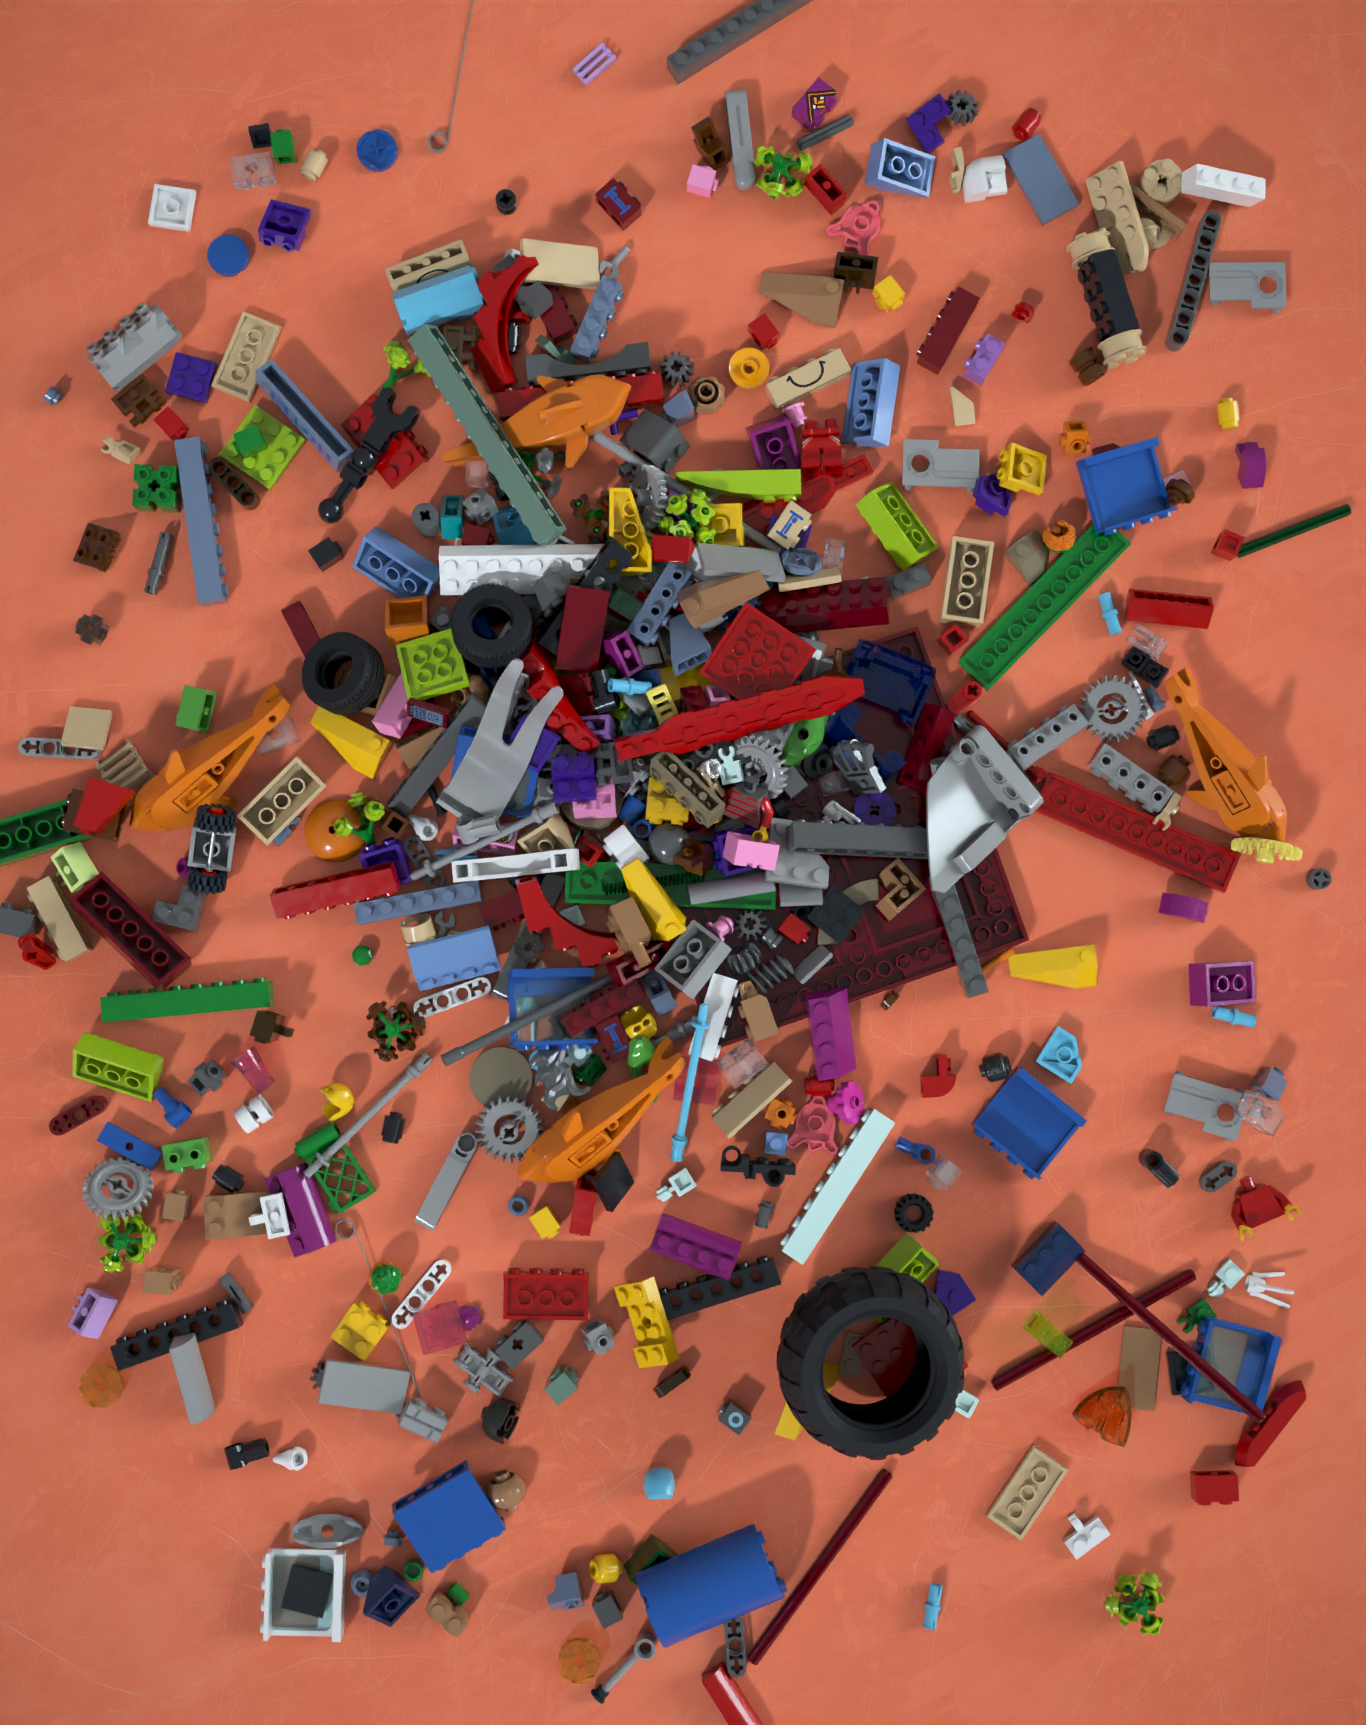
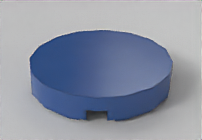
(377, 150)
(228, 255)

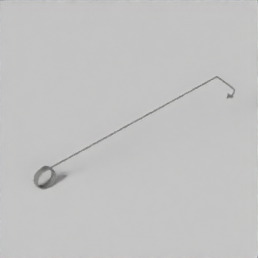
(439, 133)
(350, 1236)

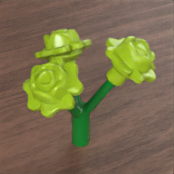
(399, 358)

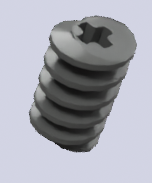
(427, 519)
(771, 973)

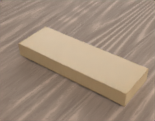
(823, 577)

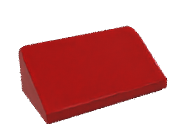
(672, 549)

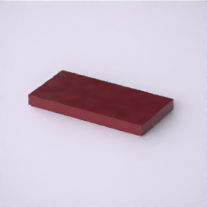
(581, 629)

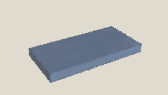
(1040, 179)

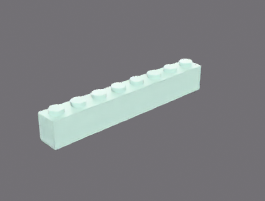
(837, 1185)

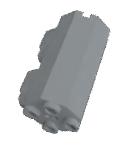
(135, 346)

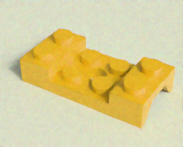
(654, 1340)

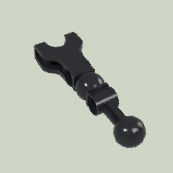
(365, 457)

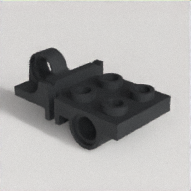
(761, 1165)

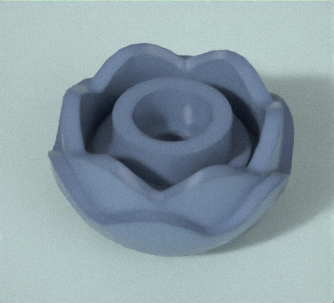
(355, 1583)

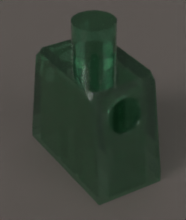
(624, 602)

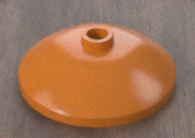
(328, 845)

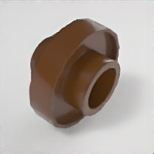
(1180, 491)

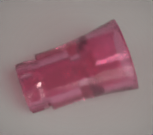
(253, 1069)

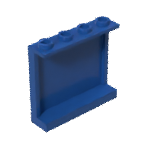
(1124, 487)
(1027, 1123)
(448, 1517)

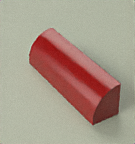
(1168, 608)
(729, 1697)

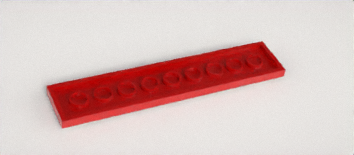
(1136, 833)

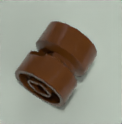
(1087, 366)

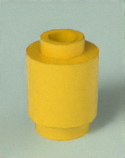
(1228, 414)

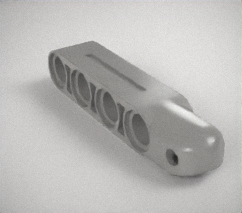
(740, 138)
(447, 1181)

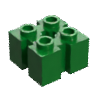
(164, 497)

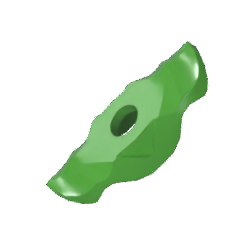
(796, 749)
(640, 1053)

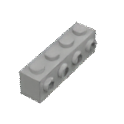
(1047, 737)
(1129, 778)

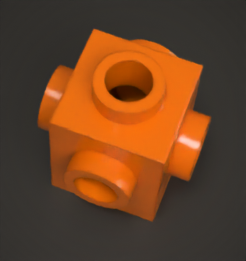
(1074, 437)
(772, 1113)

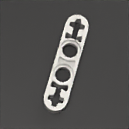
(451, 993)
(420, 1292)

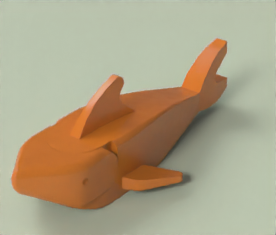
(558, 418)
(204, 770)
(1231, 775)
(594, 1128)

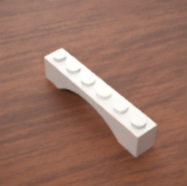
(516, 865)

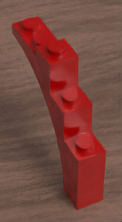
(493, 319)
(563, 718)
(565, 933)

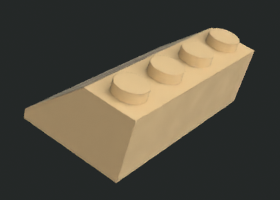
(282, 800)
(751, 1099)

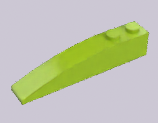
(747, 484)

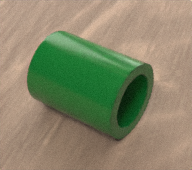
(458, 1593)

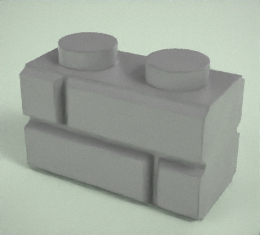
(423, 1419)

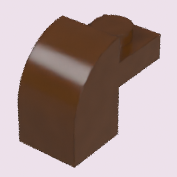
(709, 144)
(390, 821)
(695, 857)

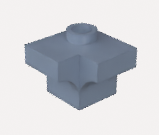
(567, 1592)

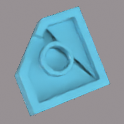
(1061, 1055)

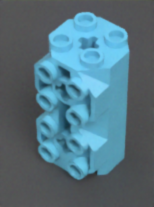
(439, 299)

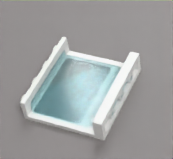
(291, 1623)

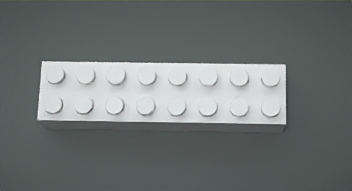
(511, 565)

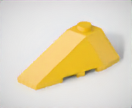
(628, 530)
(355, 743)
(655, 905)
(1065, 967)
(787, 1423)

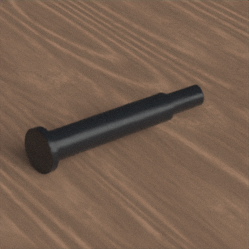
(434, 796)

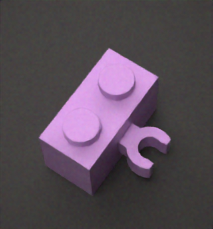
(92, 1312)

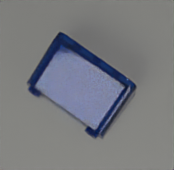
(892, 679)
(841, 728)

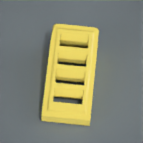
(655, 691)

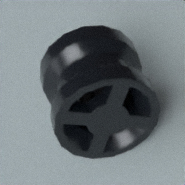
(506, 207)

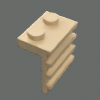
(131, 778)

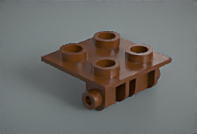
(96, 547)

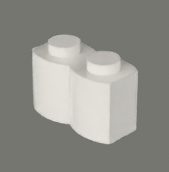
(623, 847)

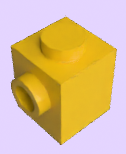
(888, 294)
(545, 1222)

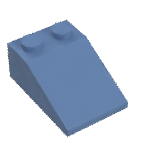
(899, 169)

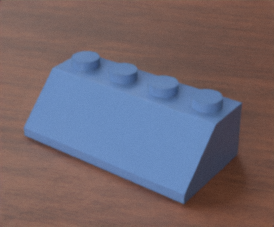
(871, 403)
(396, 566)
(454, 958)

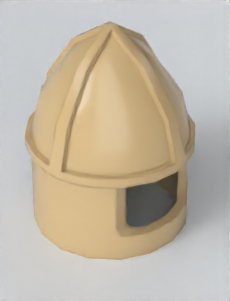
(419, 933)

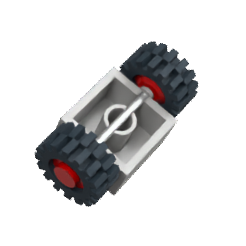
(211, 848)

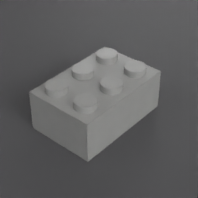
(693, 959)

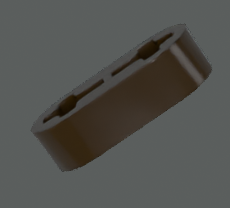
(672, 1381)

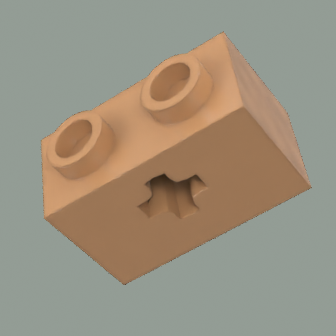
(162, 1279)

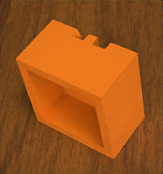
(406, 619)

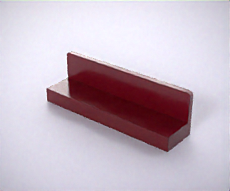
(926, 745)

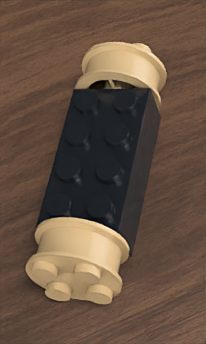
(1107, 298)

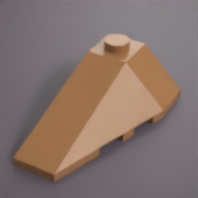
(806, 295)
(715, 597)

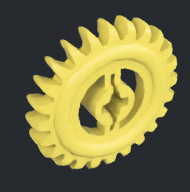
(1266, 849)

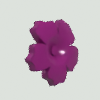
(470, 1317)

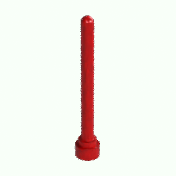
(1035, 772)

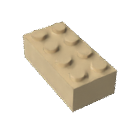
(966, 582)

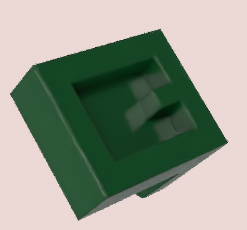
(589, 1071)

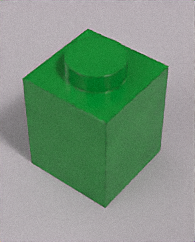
(283, 147)
(249, 441)

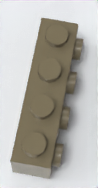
(687, 788)

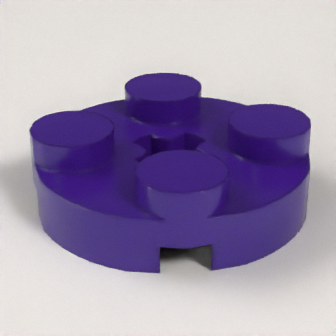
(882, 800)

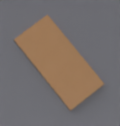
(1139, 1365)

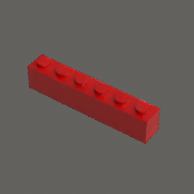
(335, 890)

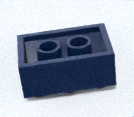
(1048, 1258)

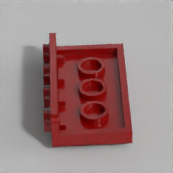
(402, 454)
(545, 1294)

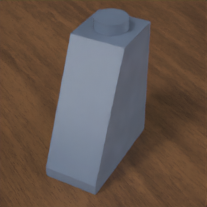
(687, 645)

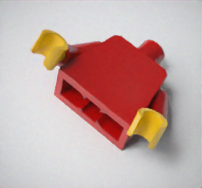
(1258, 1205)

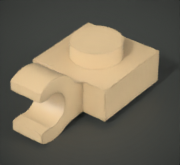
(121, 450)
(1170, 807)

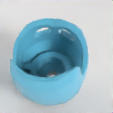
(659, 1483)

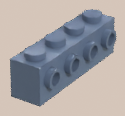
(596, 320)
(659, 604)

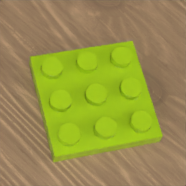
(271, 463)
(432, 666)

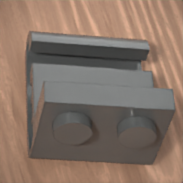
(655, 441)

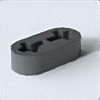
(1214, 1172)

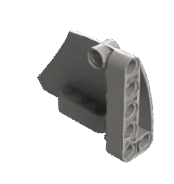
(973, 806)

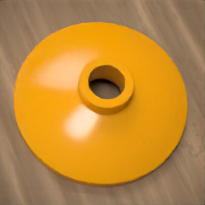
(749, 358)

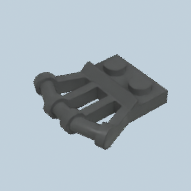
(858, 770)

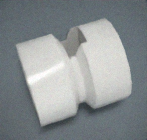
(248, 1119)

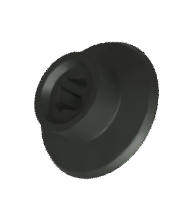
(811, 763)

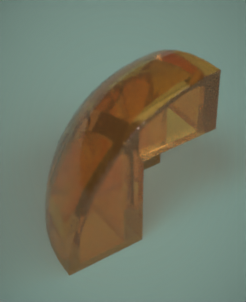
(1107, 1413)

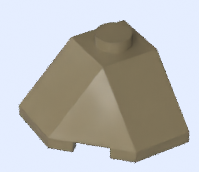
(1029, 556)

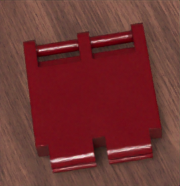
(577, 688)

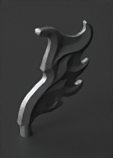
(555, 1075)

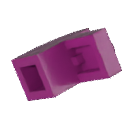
(1252, 465)
(1183, 907)

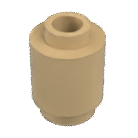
(313, 165)

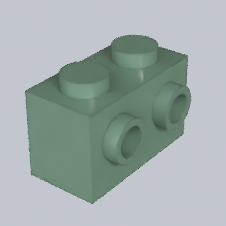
(562, 1383)

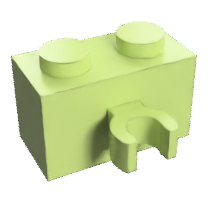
(74, 866)

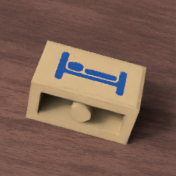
(789, 525)

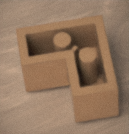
(902, 888)

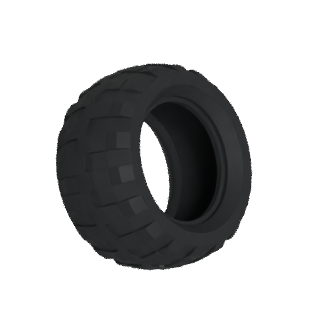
(910, 1412)

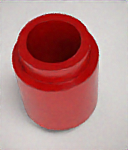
(1026, 124)
(819, 1088)

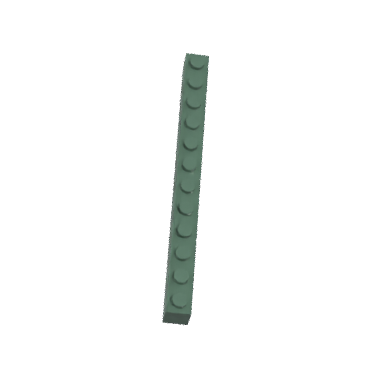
(486, 434)

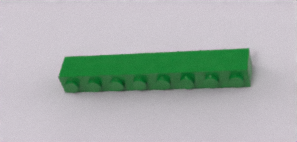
(187, 1001)

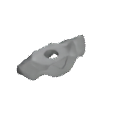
(310, 1531)

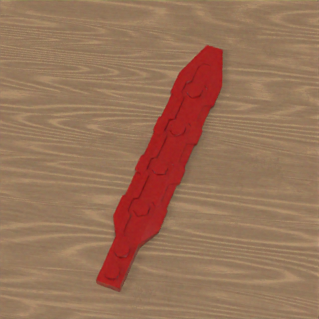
(815, 495)
(742, 717)

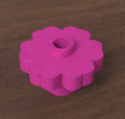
(847, 1102)

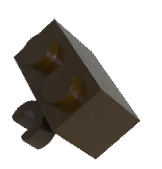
(856, 270)
(268, 1027)

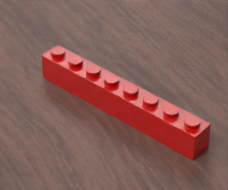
(644, 391)

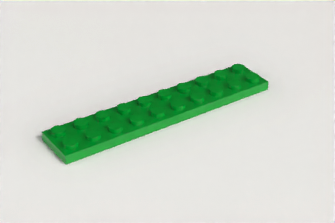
(1042, 606)
(585, 886)

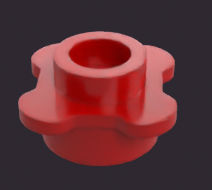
(1023, 312)

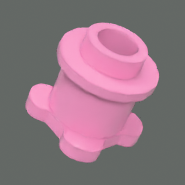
(795, 414)
(721, 927)

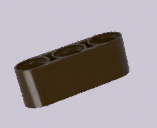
(227, 477)

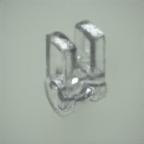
(1152, 639)

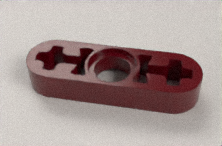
(62, 1117)

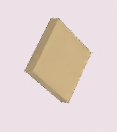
(86, 728)

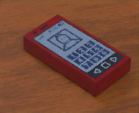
(428, 712)

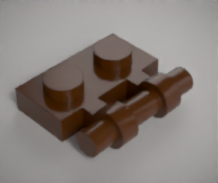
(135, 395)

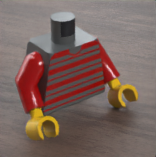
(750, 806)

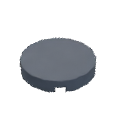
(801, 561)

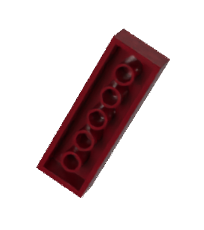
(829, 606)
(130, 932)

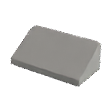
(812, 964)

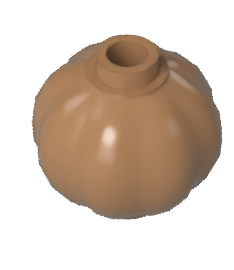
(708, 387)
(478, 688)
(505, 1490)

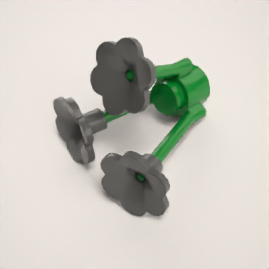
(543, 463)

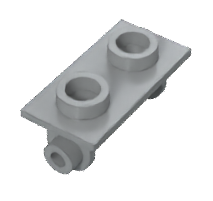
(640, 773)

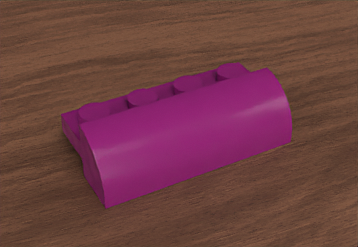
(304, 1210)
(695, 1246)

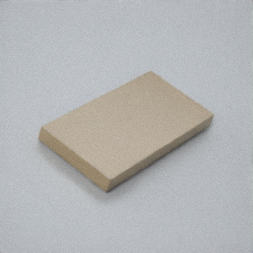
(562, 263)
(246, 352)
(1026, 1492)

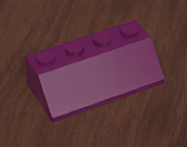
(830, 1033)

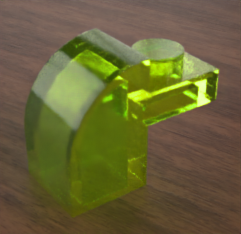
(1048, 1334)

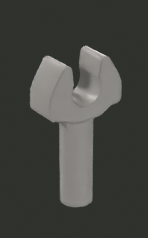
(613, 265)
(443, 927)

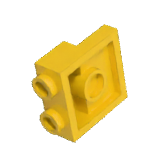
(1022, 469)
(727, 524)
(663, 806)
(360, 1330)

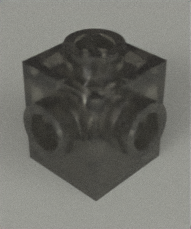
(96, 634)
(537, 943)

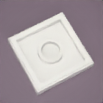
(172, 207)

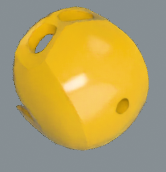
(638, 1023)
(339, 1099)

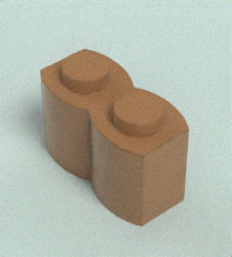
(444, 1610)

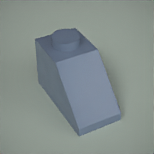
(679, 410)
(658, 992)
(1270, 1082)

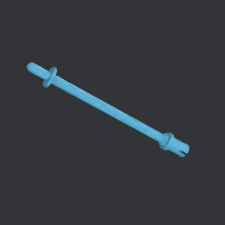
(679, 1139)

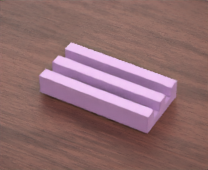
(606, 53)

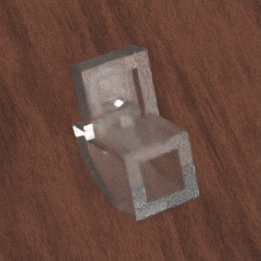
(833, 554)

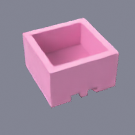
(603, 807)
(743, 851)

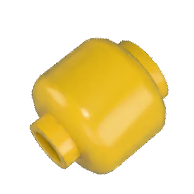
(605, 1568)

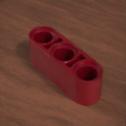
(301, 626)

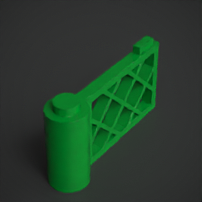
(319, 1142)

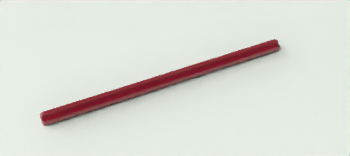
(1094, 1329)
(1171, 1338)
(819, 1567)

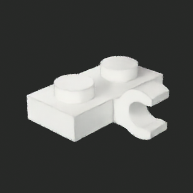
(273, 1216)
(1085, 1535)

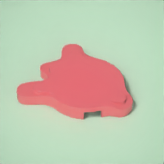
(858, 227)
(815, 1126)

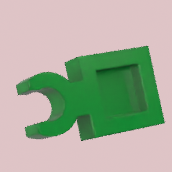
(1195, 1315)

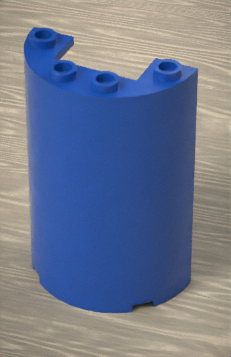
(709, 1585)

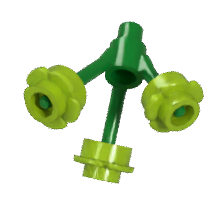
(373, 811)

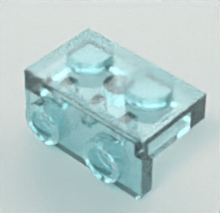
(635, 724)

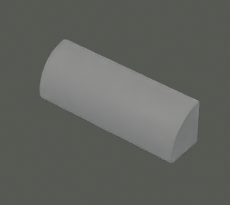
(729, 888)
(192, 1378)

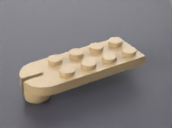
(1119, 215)

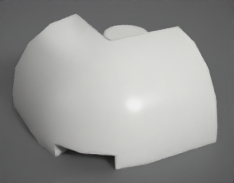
(984, 178)

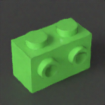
(196, 708)
(187, 1153)

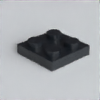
(836, 914)

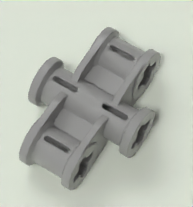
(477, 1365)

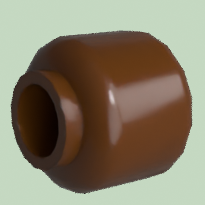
(1174, 769)

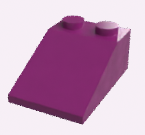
(774, 444)
(1222, 983)

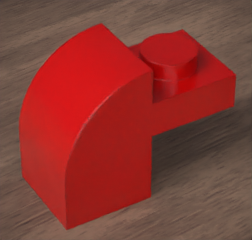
(938, 1084)

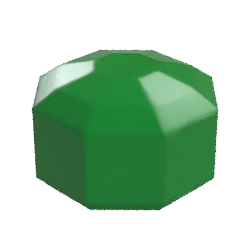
(362, 955)
(413, 1570)

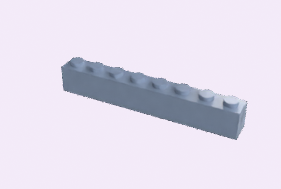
(200, 521)

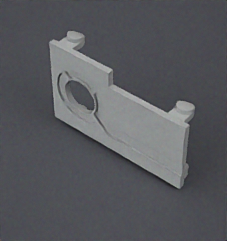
(1241, 283)
(945, 467)
(1200, 1102)

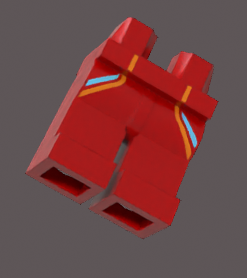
(819, 441)

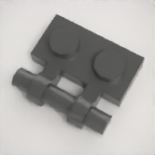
(620, 771)

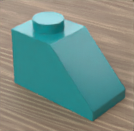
(452, 517)

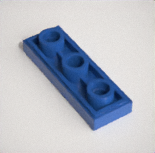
(119, 1139)

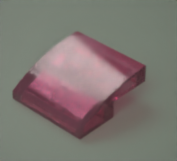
(704, 1084)
(439, 1327)

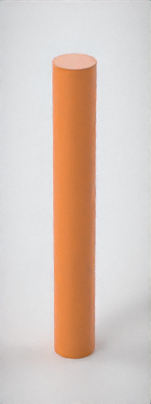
(997, 960)

